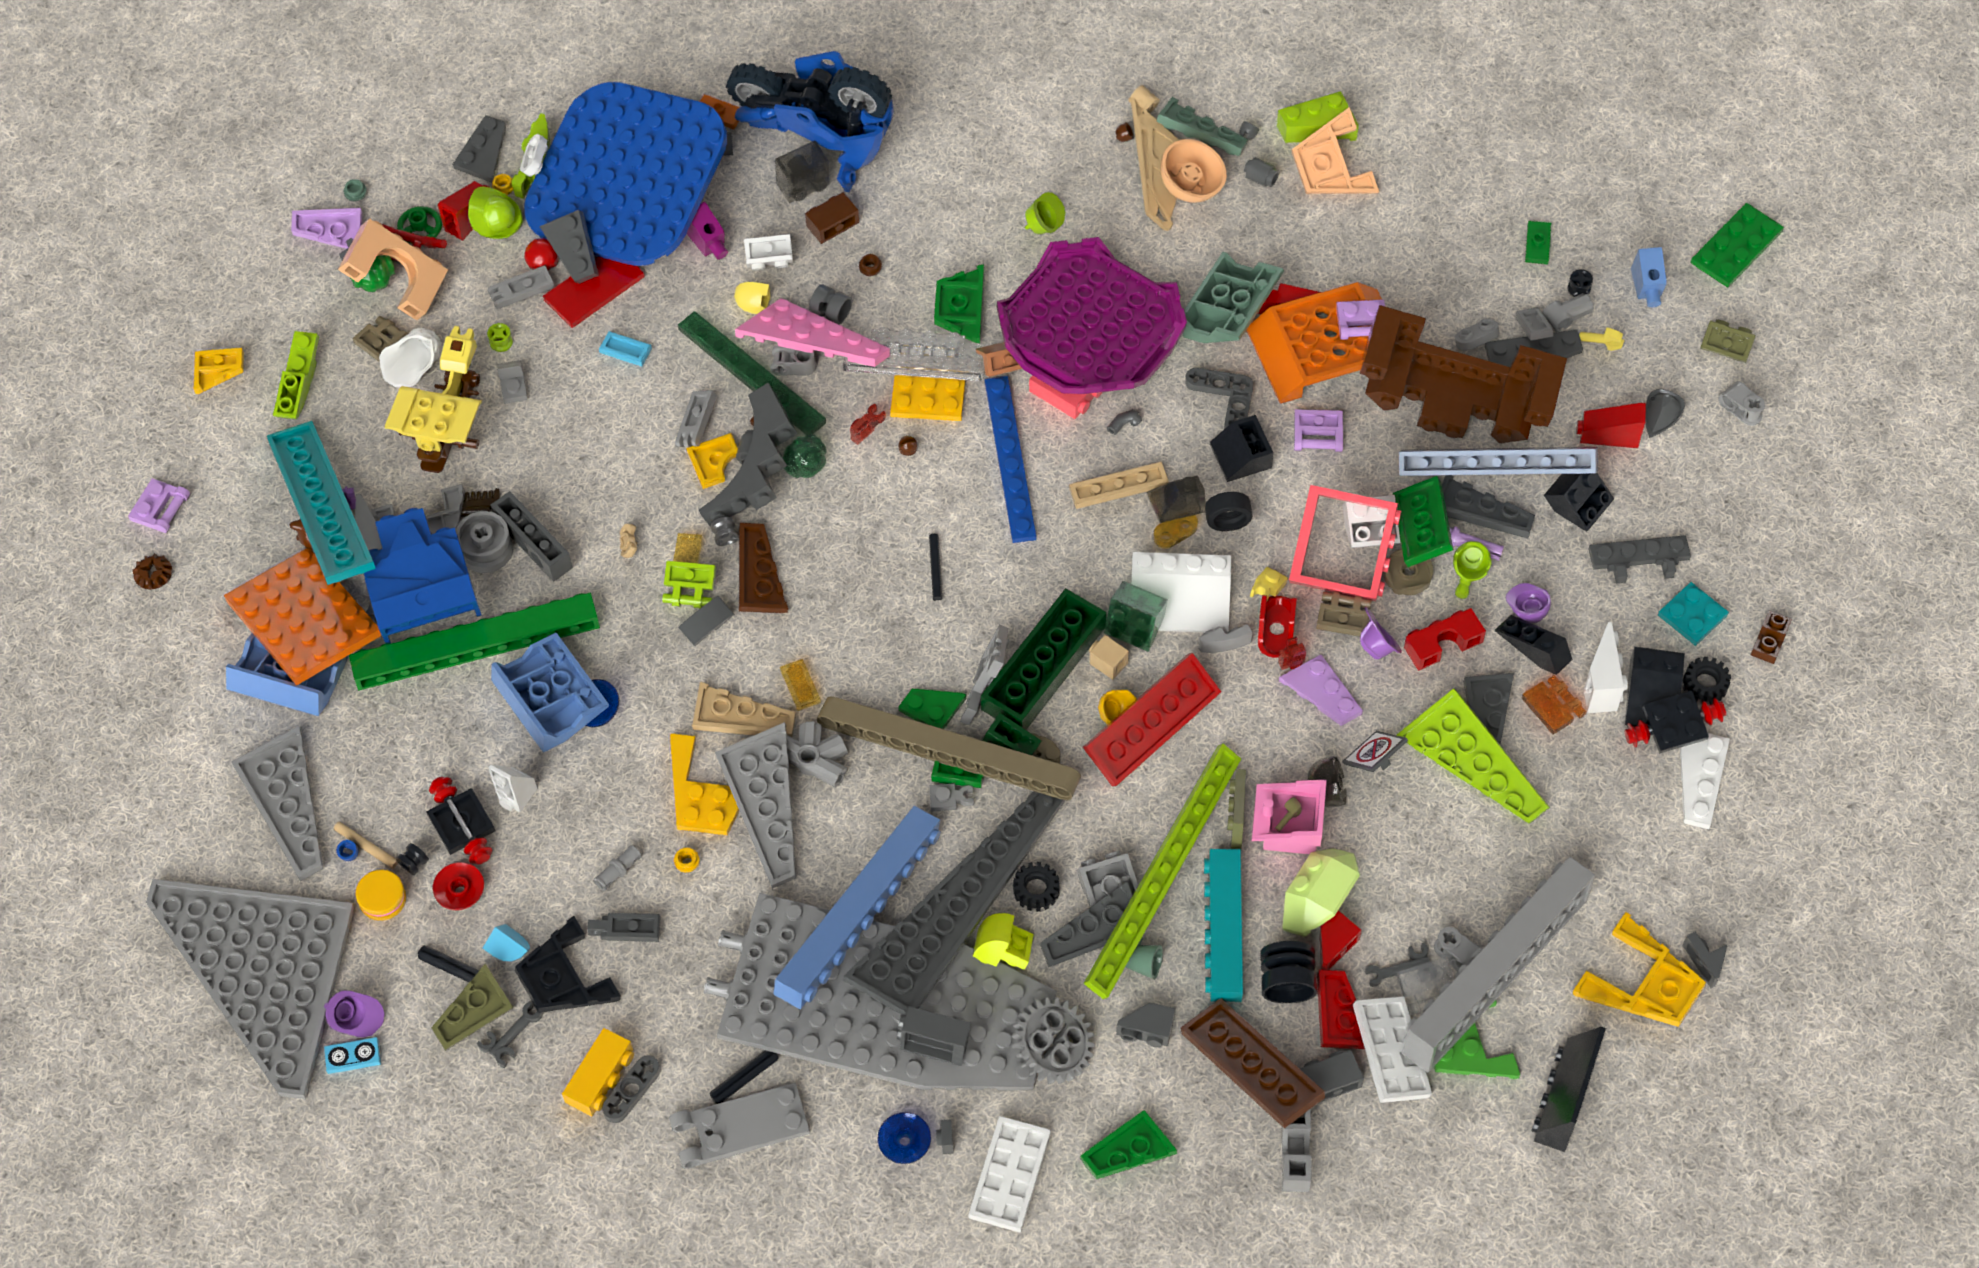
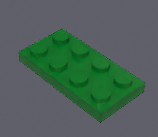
(1737, 245)
(1423, 521)

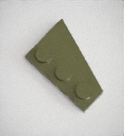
(1236, 805)
(473, 1009)

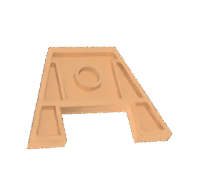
(1323, 165)

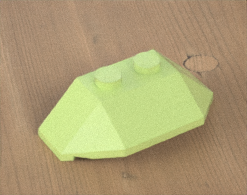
(1319, 890)

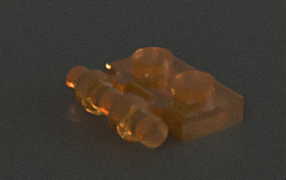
(1549, 709)

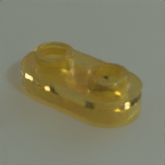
(1174, 531)

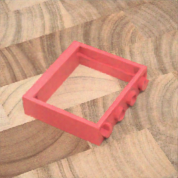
(1304, 536)

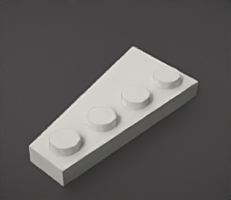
(1700, 777)

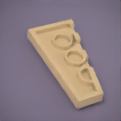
(729, 713)

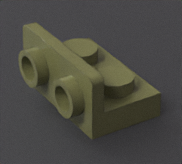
(1728, 341)

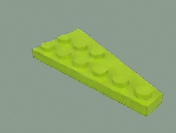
(1465, 747)

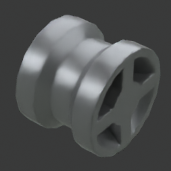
(724, 531)

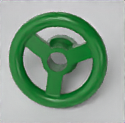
(418, 221)

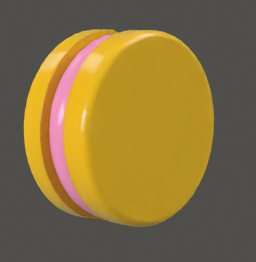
(380, 895)

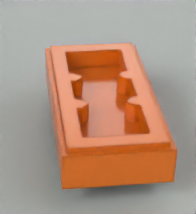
(724, 109)

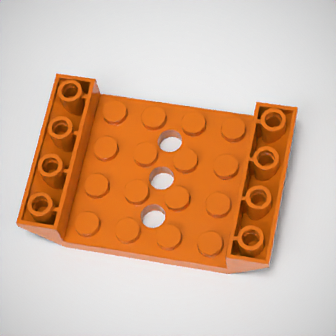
(1294, 343)

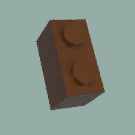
(832, 217)

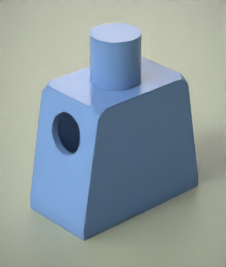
(1649, 275)

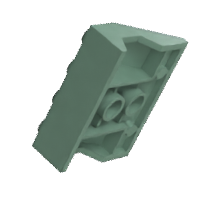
(1228, 300)

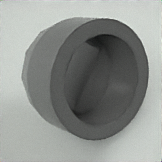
(1250, 129)

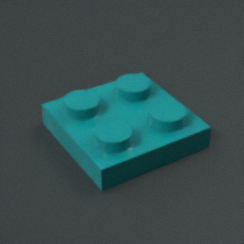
(1693, 613)

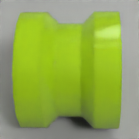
(502, 332)

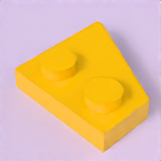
(216, 367)

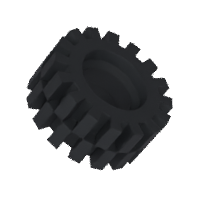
(1710, 668)
(1036, 900)

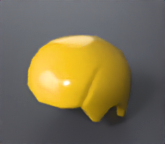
(1114, 703)

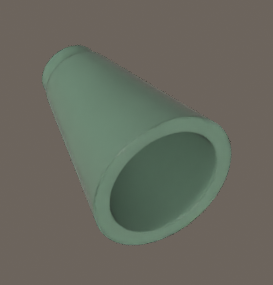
(1146, 960)

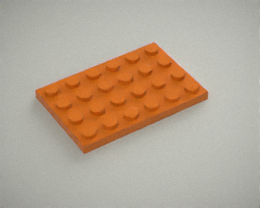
(302, 617)

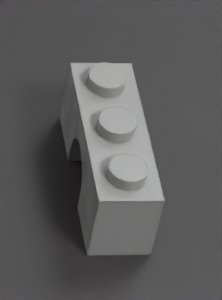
(1296, 1155)

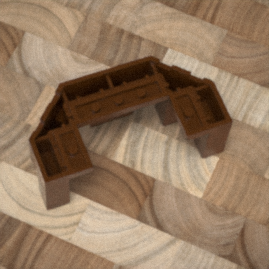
(1457, 383)

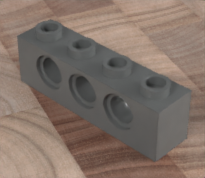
(533, 537)

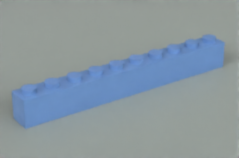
(857, 908)

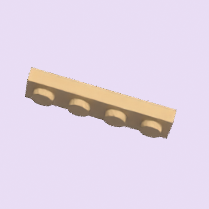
(1118, 485)

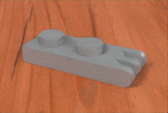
(520, 287)
(695, 418)

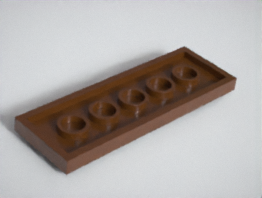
(1253, 1063)

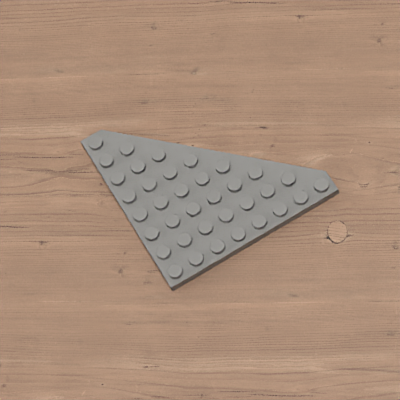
(264, 964)

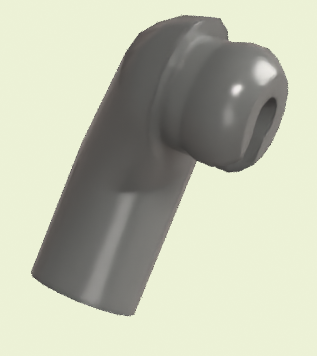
(1122, 419)

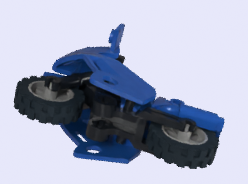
(825, 104)

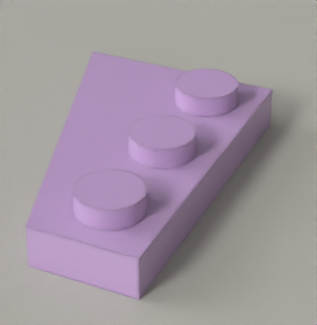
(327, 225)
(1324, 689)

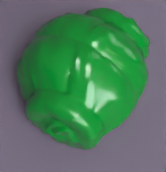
(378, 275)

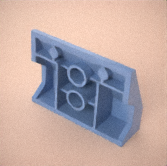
(263, 678)
(549, 692)

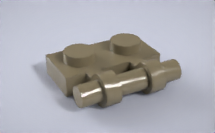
(374, 340)
(1343, 619)

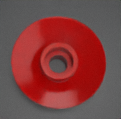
(456, 876)

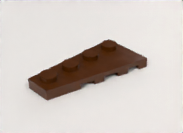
(758, 572)

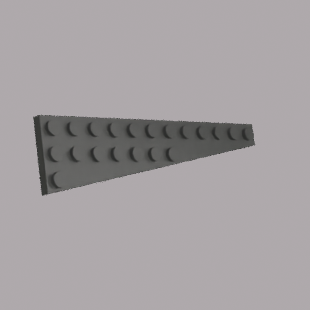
(923, 945)

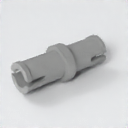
(617, 867)

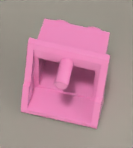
(1301, 833)

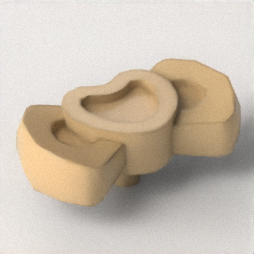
(627, 540)

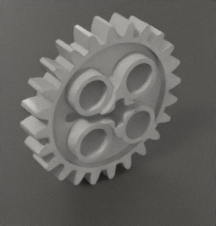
(1071, 1055)

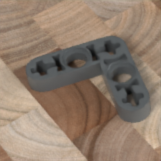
(1235, 394)

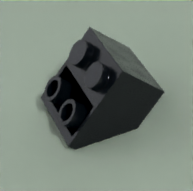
(1242, 449)
(1579, 498)

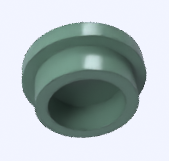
(355, 190)

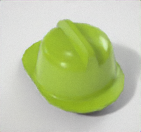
(1045, 214)

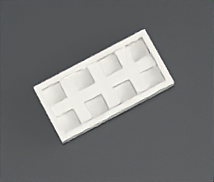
(1383, 1031)
(1009, 1174)

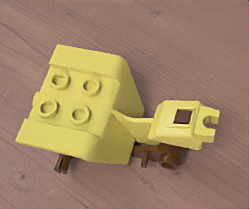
(443, 417)

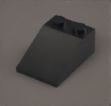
(1652, 677)

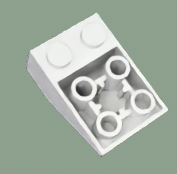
(1605, 680)

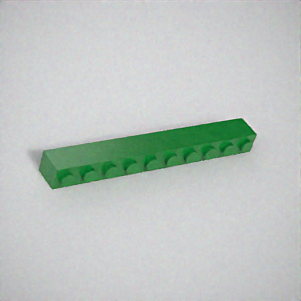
(473, 641)

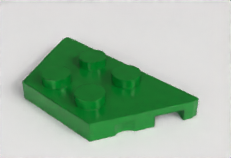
(960, 303)

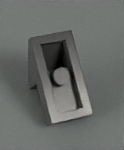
(1707, 962)

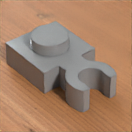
(944, 797)

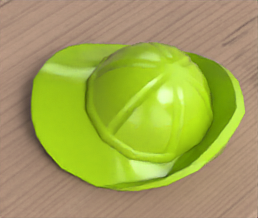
(494, 213)

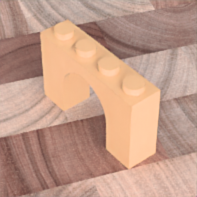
(423, 272)

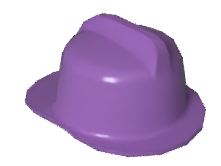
(1376, 639)
(354, 1013)

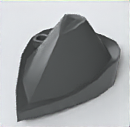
(1662, 411)

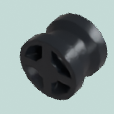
(1584, 280)
(412, 859)

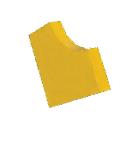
(712, 458)

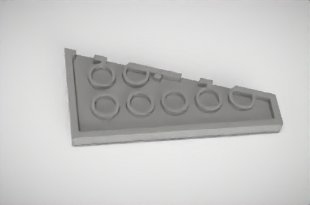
(761, 787)
(281, 790)

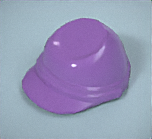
(1529, 602)

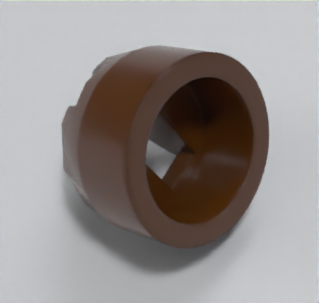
(1124, 132)
(909, 445)

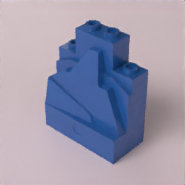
(417, 574)

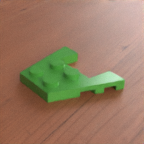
(1469, 1058)

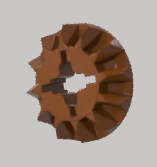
(158, 578)

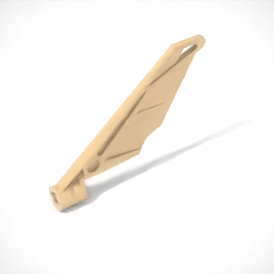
(1151, 143)

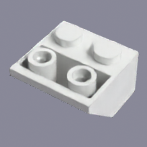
(1366, 524)

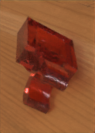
(864, 426)
(1293, 655)

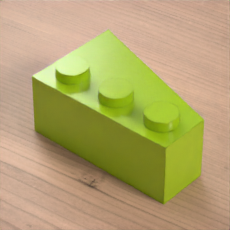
(1305, 118)

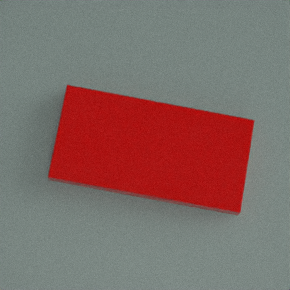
(580, 300)

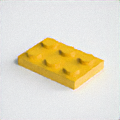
(927, 398)

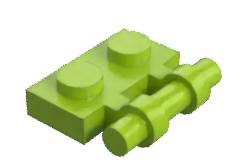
(690, 576)

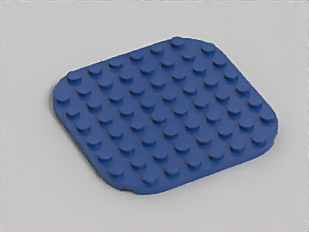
(632, 167)

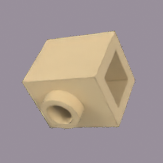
(1108, 656)

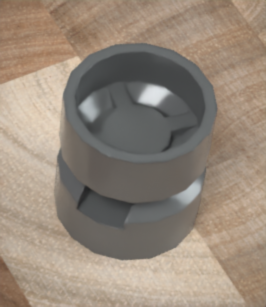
(827, 303)

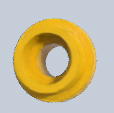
(503, 179)
(686, 853)

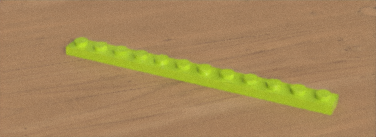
(1162, 872)

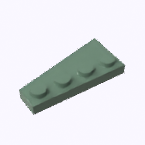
(1193, 126)

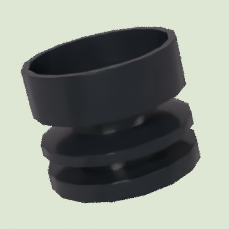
(1288, 972)

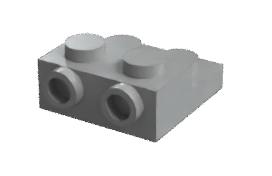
(1104, 877)

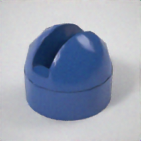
(349, 845)

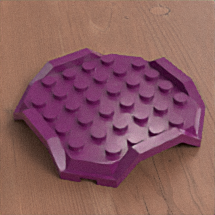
(1090, 320)

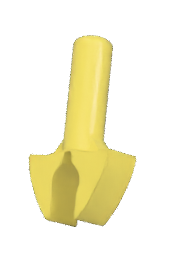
(1611, 338)

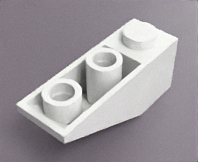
(512, 787)

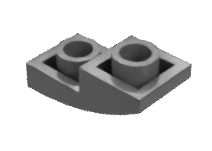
(706, 620)

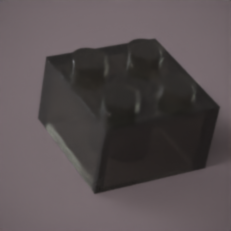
(802, 172)

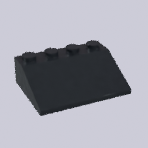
(1567, 1089)

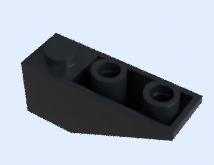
(1538, 644)

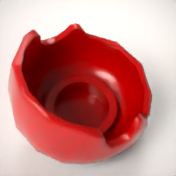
(540, 253)

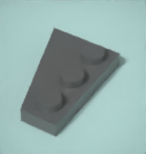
(482, 150)
(572, 244)
(1489, 700)

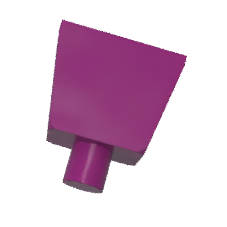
(707, 233)

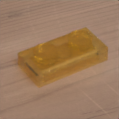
(800, 685)

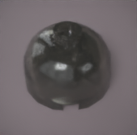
(1331, 771)

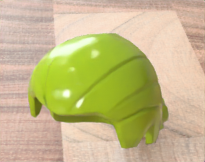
(1471, 564)

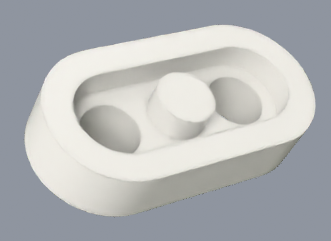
(533, 155)

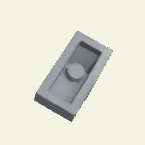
(512, 381)

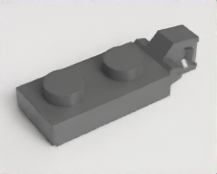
(626, 927)

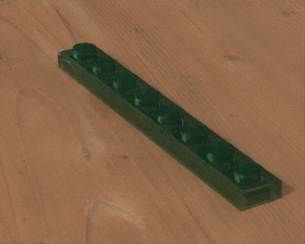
(749, 371)

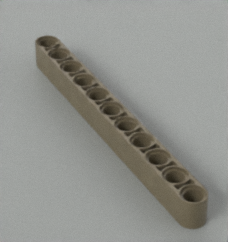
(949, 748)

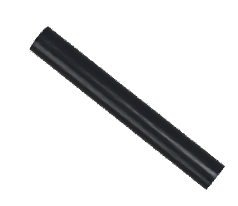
(935, 567)

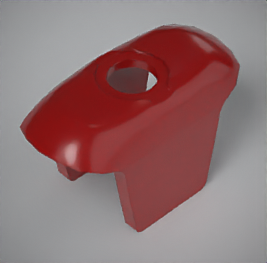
(1276, 610)

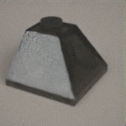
(1178, 499)

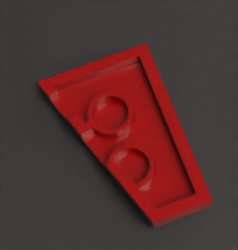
(1336, 1011)

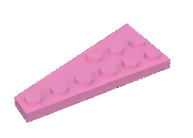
(806, 331)

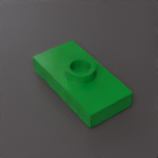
(1538, 242)

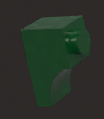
(1011, 736)

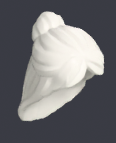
(410, 357)

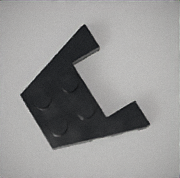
(553, 980)

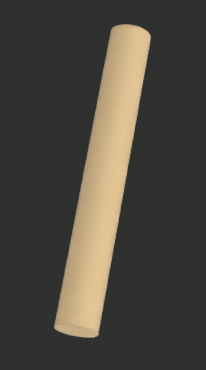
(365, 845)

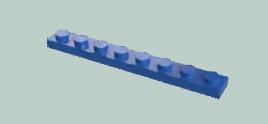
(1010, 460)

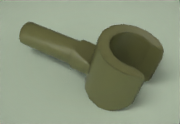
(1294, 809)

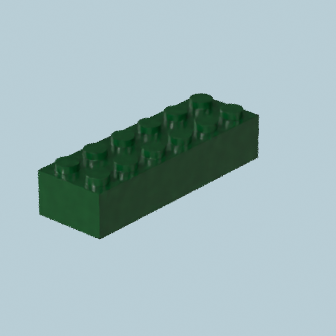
(1044, 659)

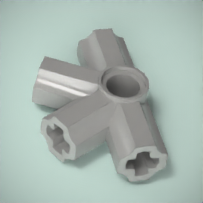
(822, 752)

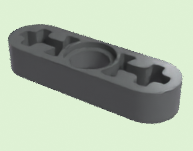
(630, 1078)

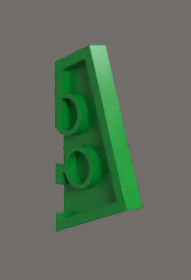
(1128, 1147)

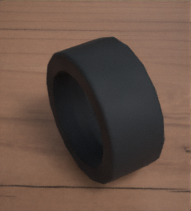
(1220, 519)

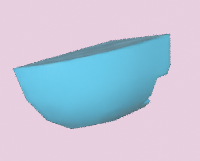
(506, 944)

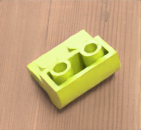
(1002, 940)

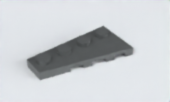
(1087, 930)

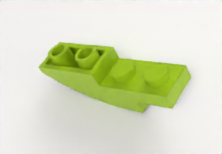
(520, 181)
(298, 375)

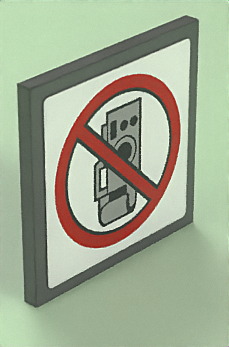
(1375, 751)

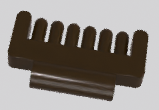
(478, 504)

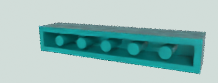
(1224, 925)

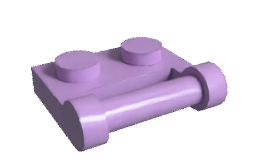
(1356, 314)
(1318, 423)
(153, 501)

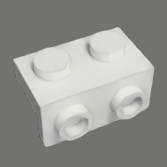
(768, 251)

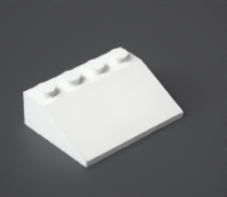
(1194, 587)

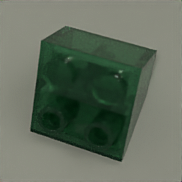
(1135, 615)

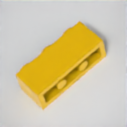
(598, 1072)

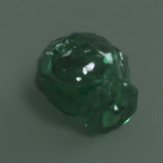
(805, 456)

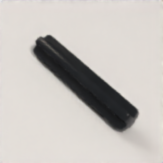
(447, 963)
(743, 1076)

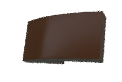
(1771, 637)

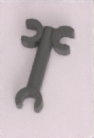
(1416, 959)
(499, 1048)

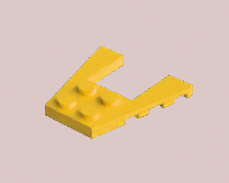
(699, 804)
(1664, 993)

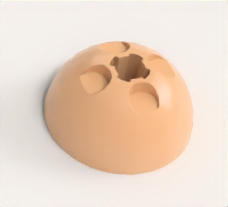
(1192, 171)

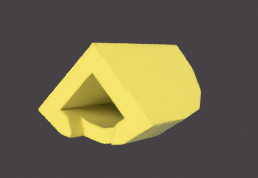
(752, 296)

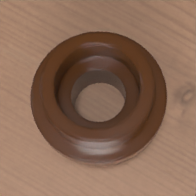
(870, 259)

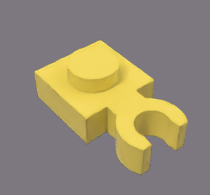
(1268, 583)

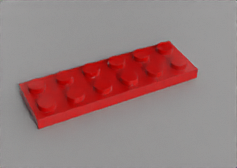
(1152, 719)

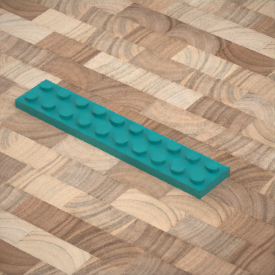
(320, 503)

